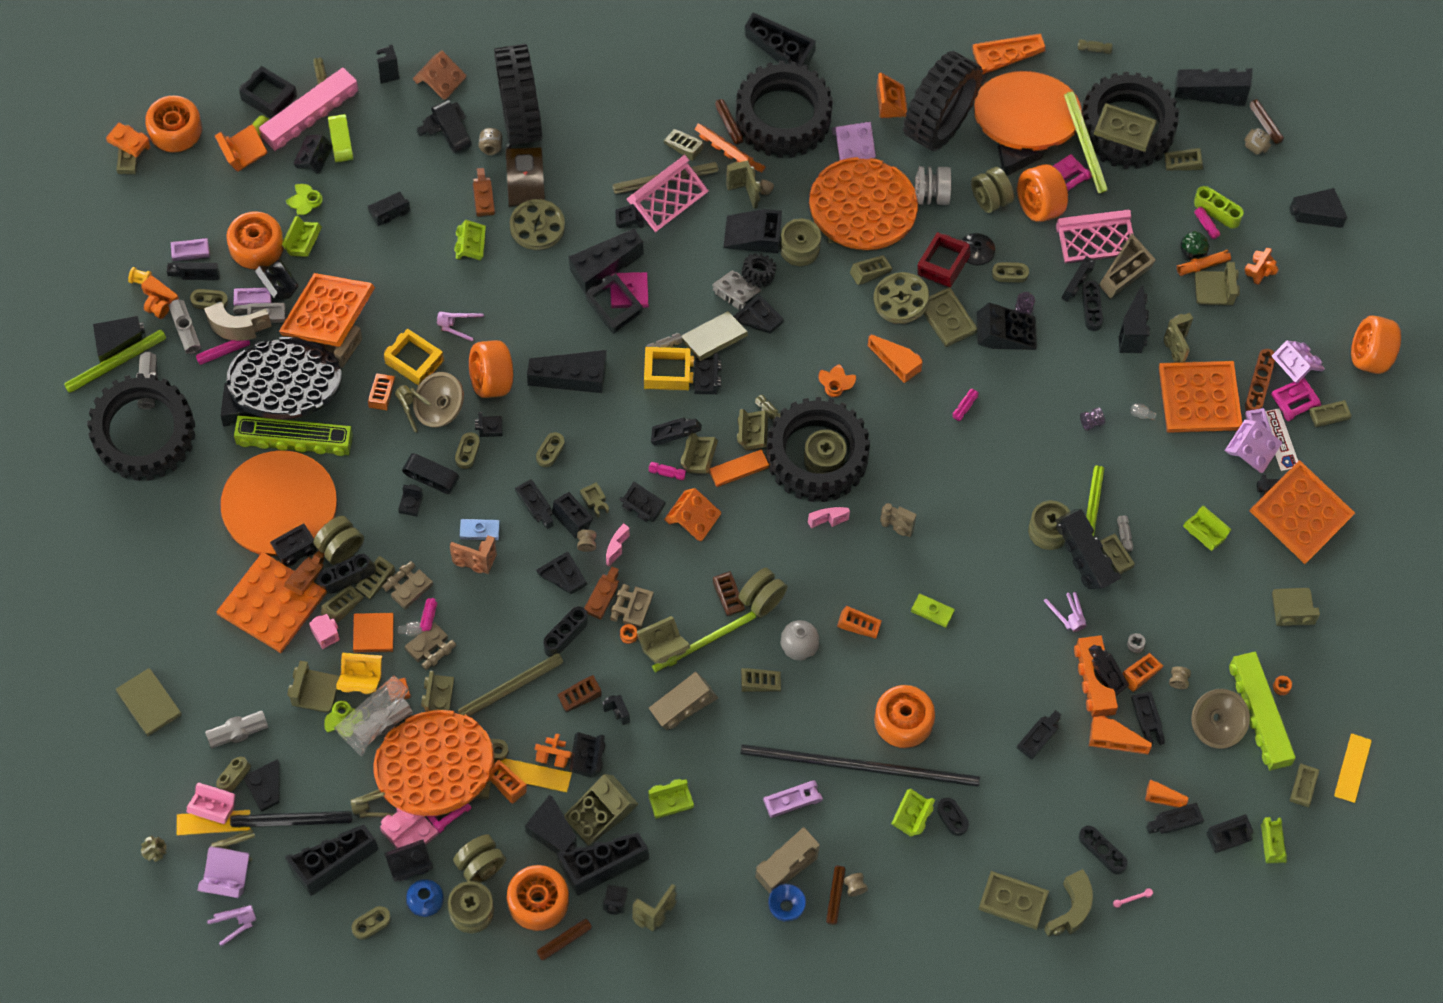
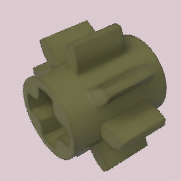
(153, 848)

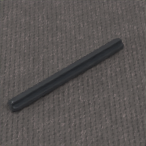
(291, 819)

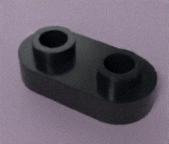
(953, 817)

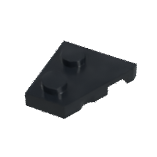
(759, 315)
(563, 573)
(265, 785)

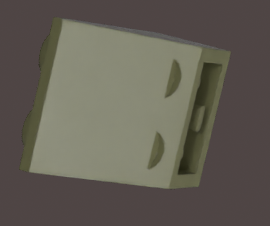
(600, 809)

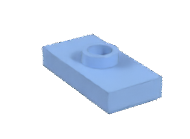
(479, 529)

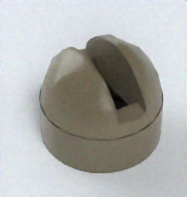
(766, 187)

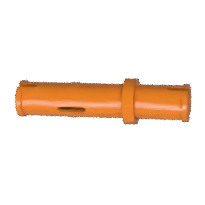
(1205, 262)

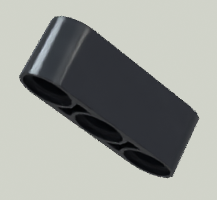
(451, 127)
(430, 473)
(355, 574)
(567, 623)

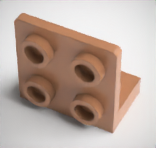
(441, 75)
(478, 561)

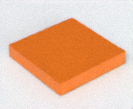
(373, 632)

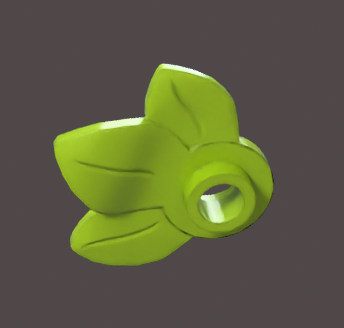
(303, 198)
(335, 717)

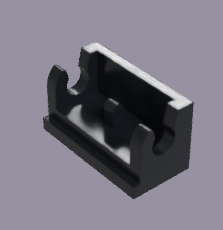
(388, 65)
(571, 514)
(1230, 833)

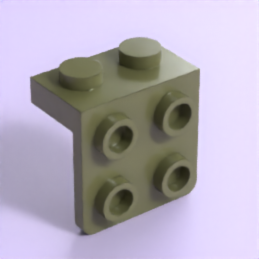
(742, 175)
(1217, 286)
(1175, 334)
(1294, 607)
(662, 640)
(312, 689)
(651, 918)

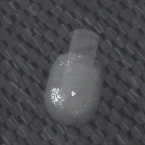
(1142, 411)
(411, 629)

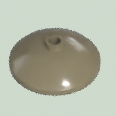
(438, 389)
(1231, 722)

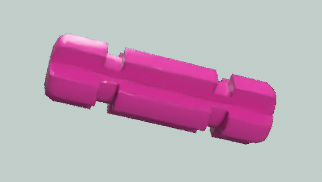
(1207, 223)
(965, 404)
(667, 471)
(428, 614)

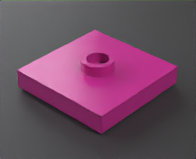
(636, 284)

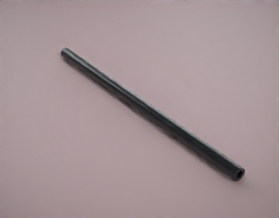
(860, 765)

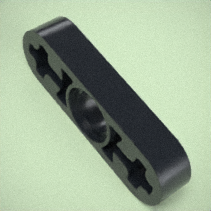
(1095, 298)
(1118, 856)

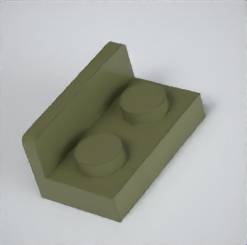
(438, 692)

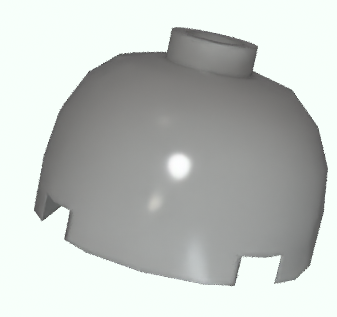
(799, 640)

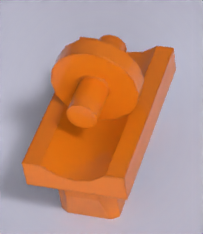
(1265, 266)
(561, 755)

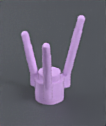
(447, 319)
(1076, 619)
(244, 915)

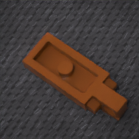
(483, 194)
(305, 574)
(603, 594)

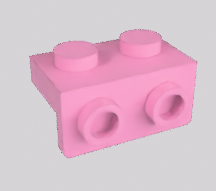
(211, 803)

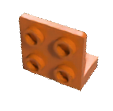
(242, 148)
(694, 513)

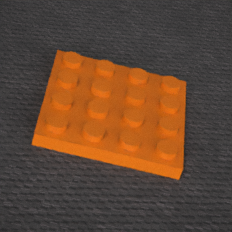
(327, 309)
(1200, 396)
(1302, 512)
(267, 607)

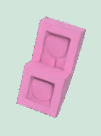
(833, 515)
(615, 548)

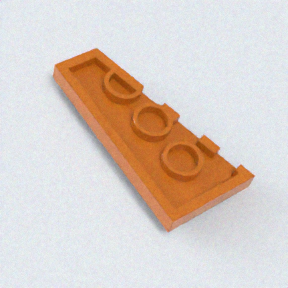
(1007, 51)
(730, 150)

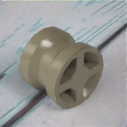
(586, 540)
(1179, 677)
(855, 884)

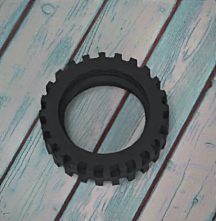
(786, 78)
(1137, 90)
(518, 94)
(943, 100)
(124, 393)
(818, 414)

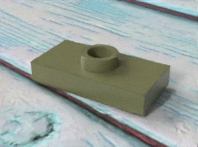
(1330, 413)
(1304, 785)

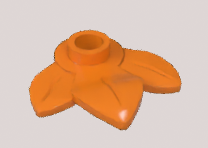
(836, 379)

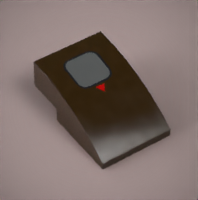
(524, 175)

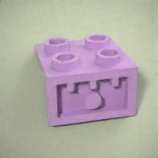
(855, 141)
(1297, 360)
(1254, 445)
(225, 872)

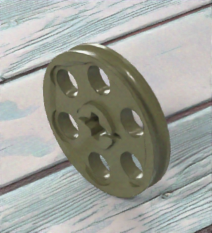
(531, 219)
(908, 294)

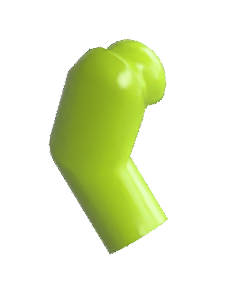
(259, 122)

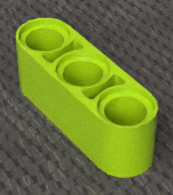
(340, 138)
(1212, 201)

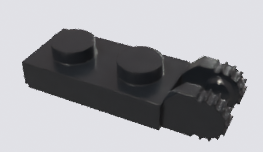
(1148, 716)

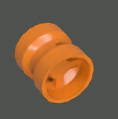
(155, 306)

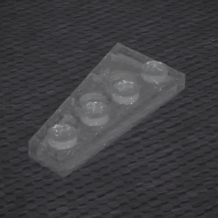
(366, 720)

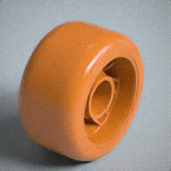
(173, 123)
(1042, 193)
(255, 240)
(1376, 344)
(491, 369)
(900, 729)
(533, 883)

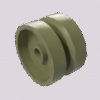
(992, 189)
(800, 242)
(824, 452)
(1042, 525)
(338, 540)
(763, 592)
(479, 859)
(480, 900)

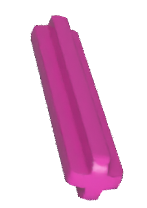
(221, 350)

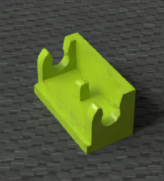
(1273, 841)

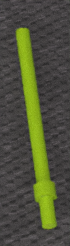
(706, 640)

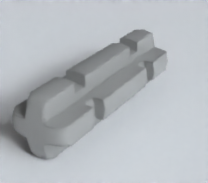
(667, 342)
(1125, 533)

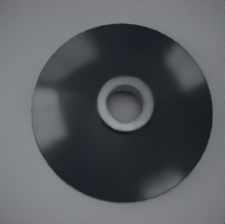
(982, 254)

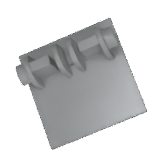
(735, 289)

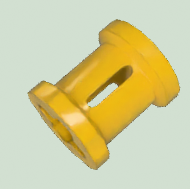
(138, 276)

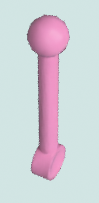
(1148, 893)

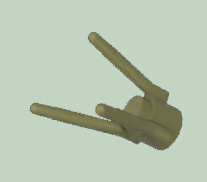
(405, 397)
(361, 804)
(225, 844)

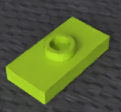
(932, 610)

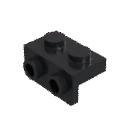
(313, 153)
(643, 502)
(587, 754)

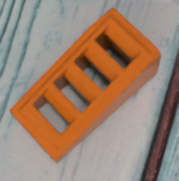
(155, 287)
(381, 404)
(856, 628)
(1133, 679)
(509, 792)
(1163, 795)

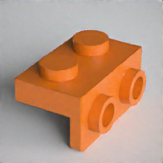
(128, 140)

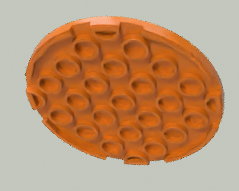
(1025, 110)
(863, 203)
(274, 496)
(434, 763)

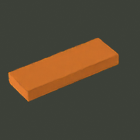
(739, 468)

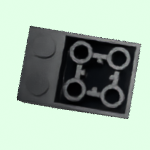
(754, 231)
(1134, 327)
(1005, 328)

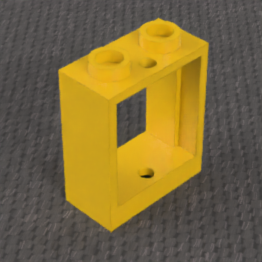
(427, 368)
(667, 382)

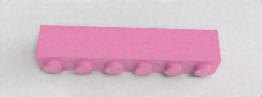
(308, 109)

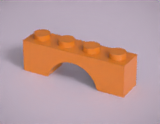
(1100, 698)

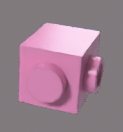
(324, 630)

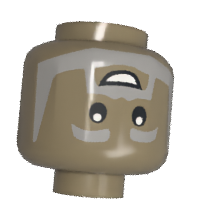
(490, 141)
(1257, 141)

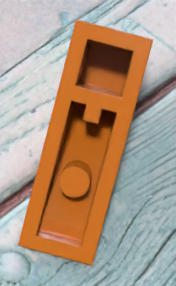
(898, 358)
(1113, 735)

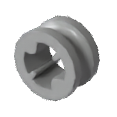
(1133, 647)

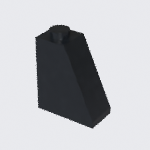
(1015, 159)
(1319, 209)
(117, 335)
(551, 828)

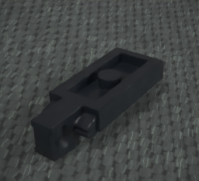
(431, 126)
(194, 271)
(1079, 277)
(674, 430)
(535, 503)
(1108, 669)
(1039, 735)
(1176, 819)

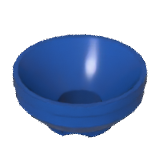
(789, 893)
(428, 906)

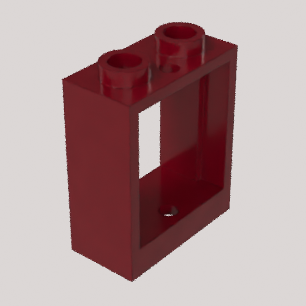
(940, 274)

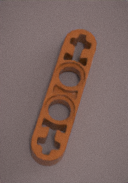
(1260, 381)

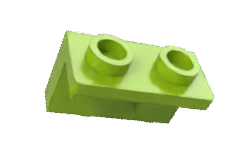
(470, 240)

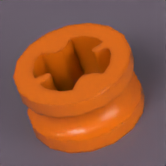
(626, 639)
(1283, 680)

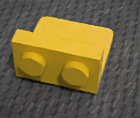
(360, 673)

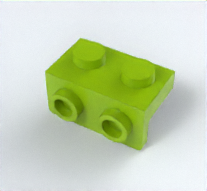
(301, 237)
(1207, 528)
(670, 798)
(913, 813)

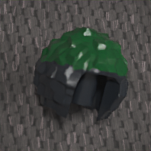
(1194, 244)

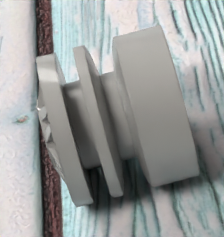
(933, 185)

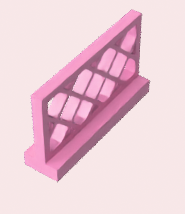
(662, 179)
(1090, 222)

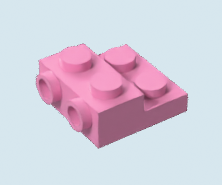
(407, 828)

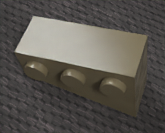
(1127, 267)
(683, 701)
(788, 860)

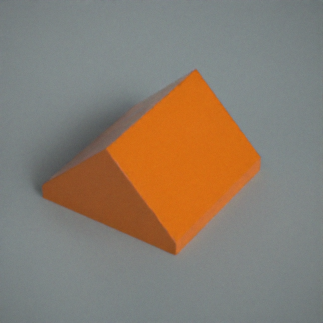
(890, 97)

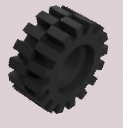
(758, 277)

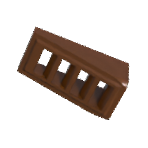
(724, 582)
(583, 684)

